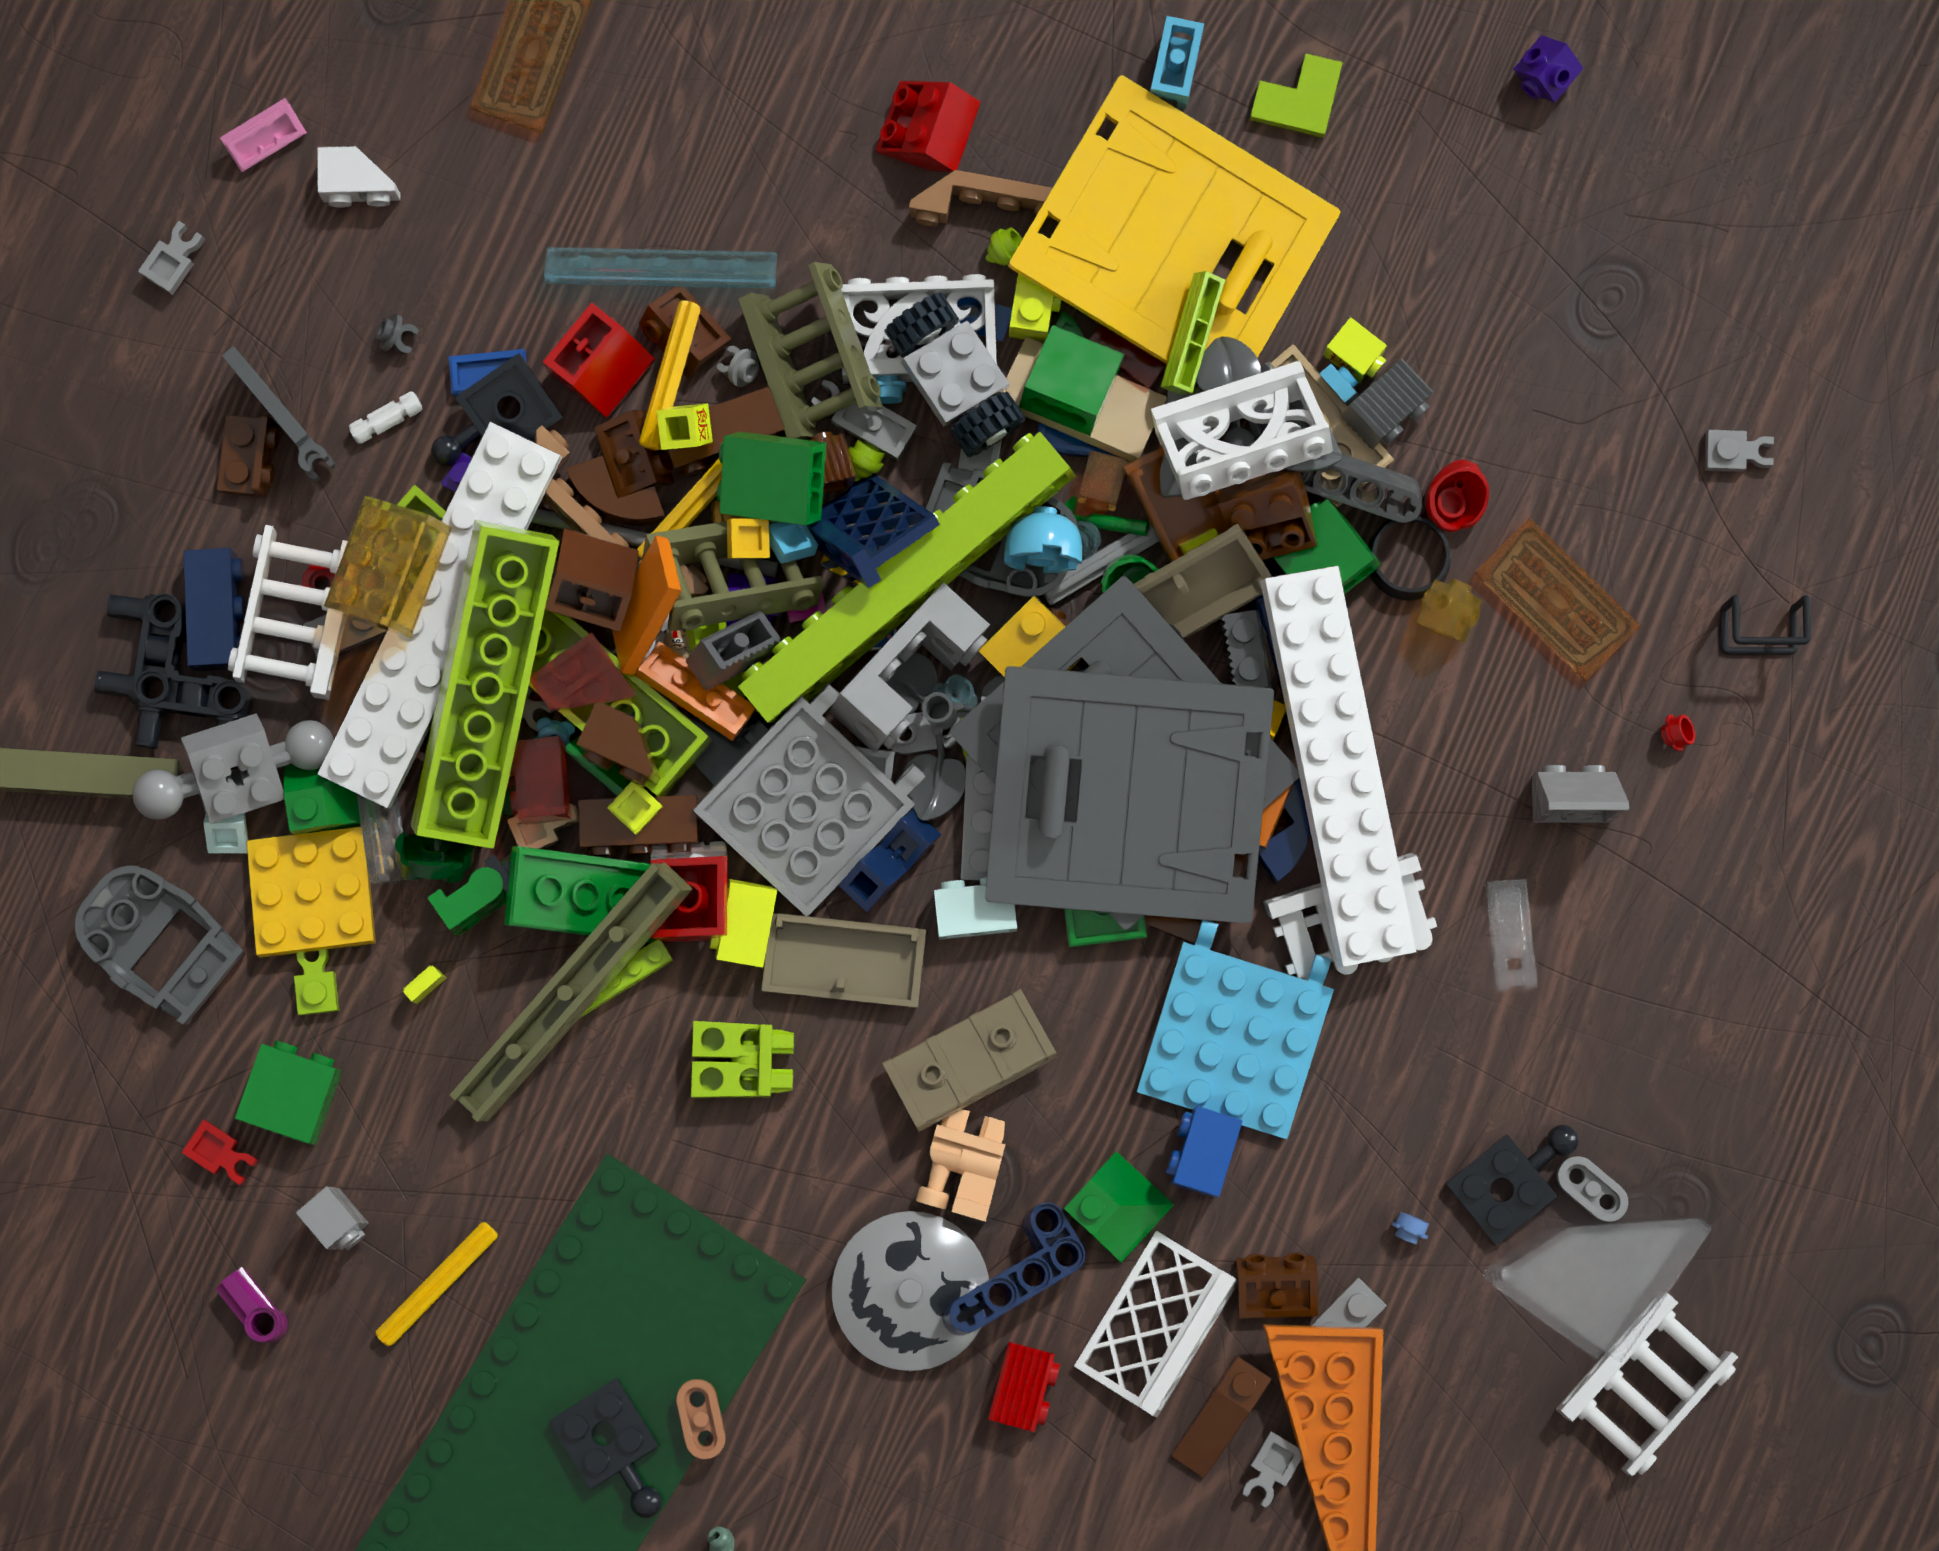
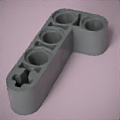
(1355, 472)

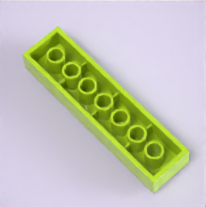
(484, 684)

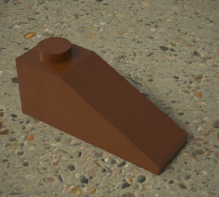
(1221, 1416)

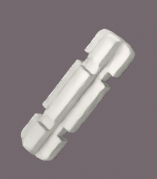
(385, 417)
(715, 848)

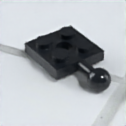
(482, 407)
(1529, 1191)
(631, 1443)

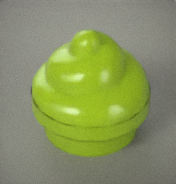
(1002, 246)
(865, 459)

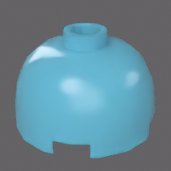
(1044, 541)

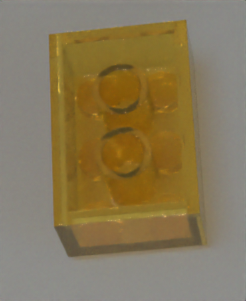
(388, 566)

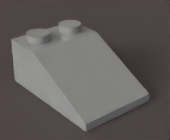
(1577, 796)

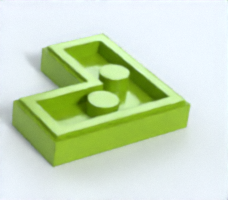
(1302, 108)

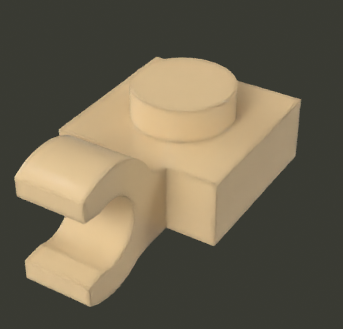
(540, 834)

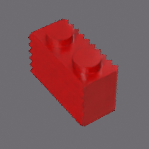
(1022, 1387)

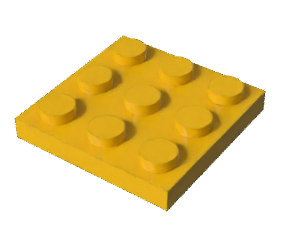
(310, 892)

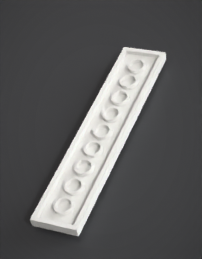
(405, 677)
(1338, 766)

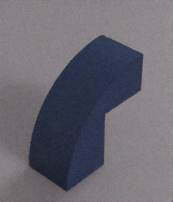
(1289, 845)
(889, 861)

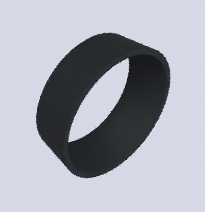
(1399, 592)

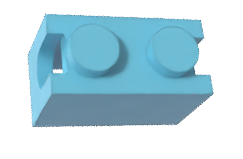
(1177, 61)

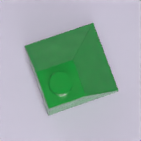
(317, 803)
(1118, 1206)

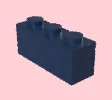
(212, 606)

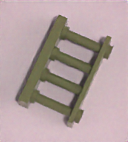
(775, 351)
(708, 544)

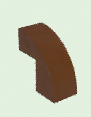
(597, 490)

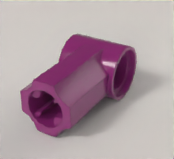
(249, 1305)

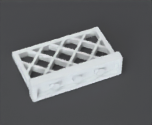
(1185, 1343)

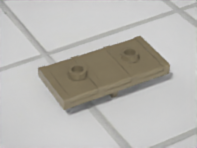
(1206, 582)
(844, 960)
(970, 1060)

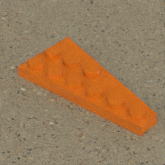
(1335, 1408)

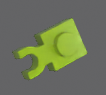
(316, 988)

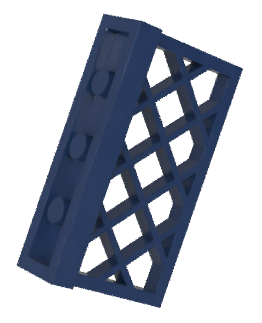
(858, 554)

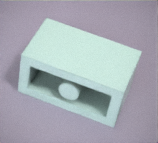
(966, 913)

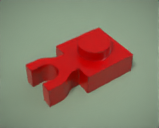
(215, 1150)

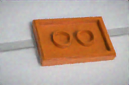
(652, 598)

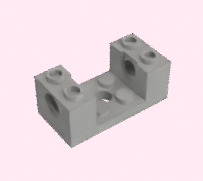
(945, 629)

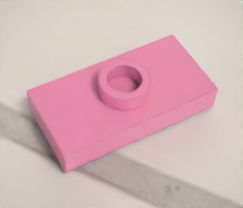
(263, 135)

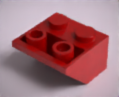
(928, 125)
(598, 360)

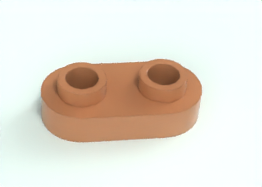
(701, 1418)

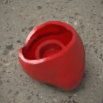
(1457, 496)

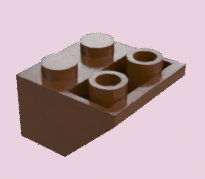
(1271, 513)
(592, 579)
(619, 741)

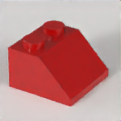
(704, 909)

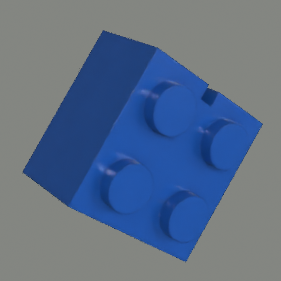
(1204, 1151)

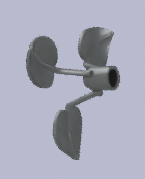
(1224, 363)
(944, 777)

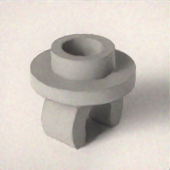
(743, 366)

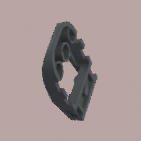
(1001, 577)
(126, 918)

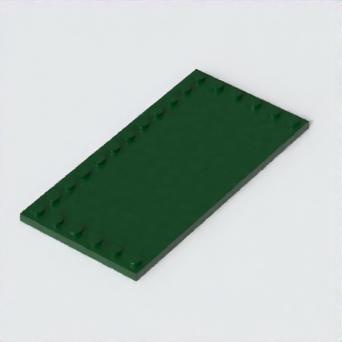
(623, 1293)

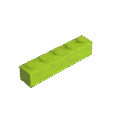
(1193, 333)
(642, 965)

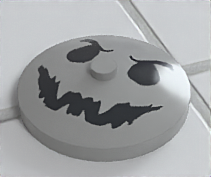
(897, 1284)

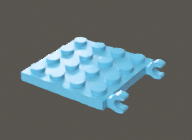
(1236, 1036)

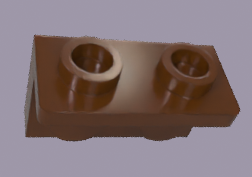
(707, 337)
(246, 456)
(628, 462)
(1277, 1286)

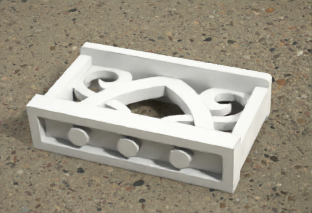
(910, 293)
(1229, 464)

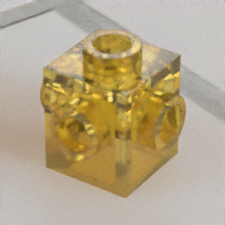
(1450, 609)

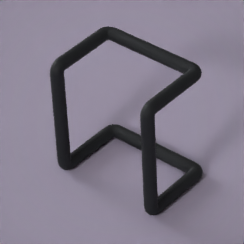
(1793, 640)

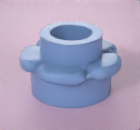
(1410, 1228)

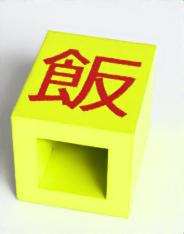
(1356, 350)
(684, 426)

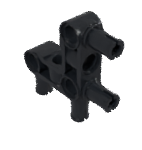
(159, 660)

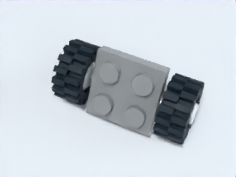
(955, 374)

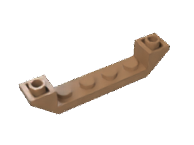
(934, 203)
(585, 519)

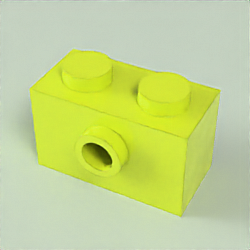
(1032, 311)
(748, 923)

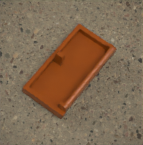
(1172, 518)

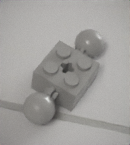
(233, 792)

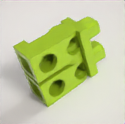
(751, 1060)

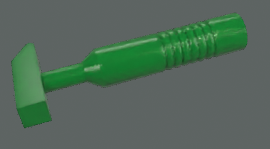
(1111, 523)

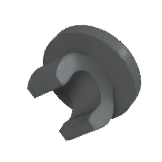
(390, 334)

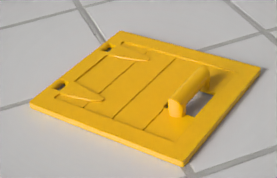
(1157, 210)

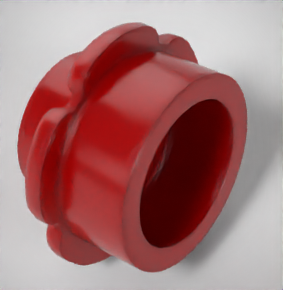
(1678, 732)

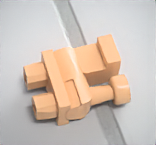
(968, 1155)

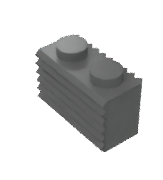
(1387, 404)
(1245, 649)
(732, 650)

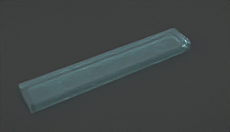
(661, 267)

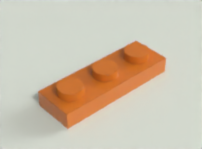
(673, 678)

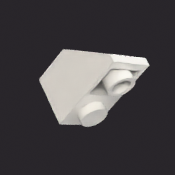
(350, 177)

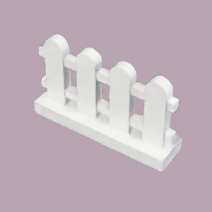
(1294, 925)

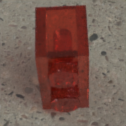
(540, 781)

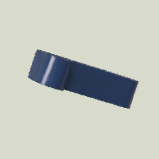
(1011, 1280)

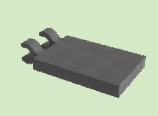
(309, 451)

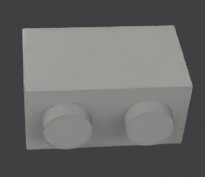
(333, 1219)

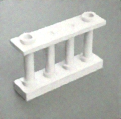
(325, 638)
(1607, 1374)

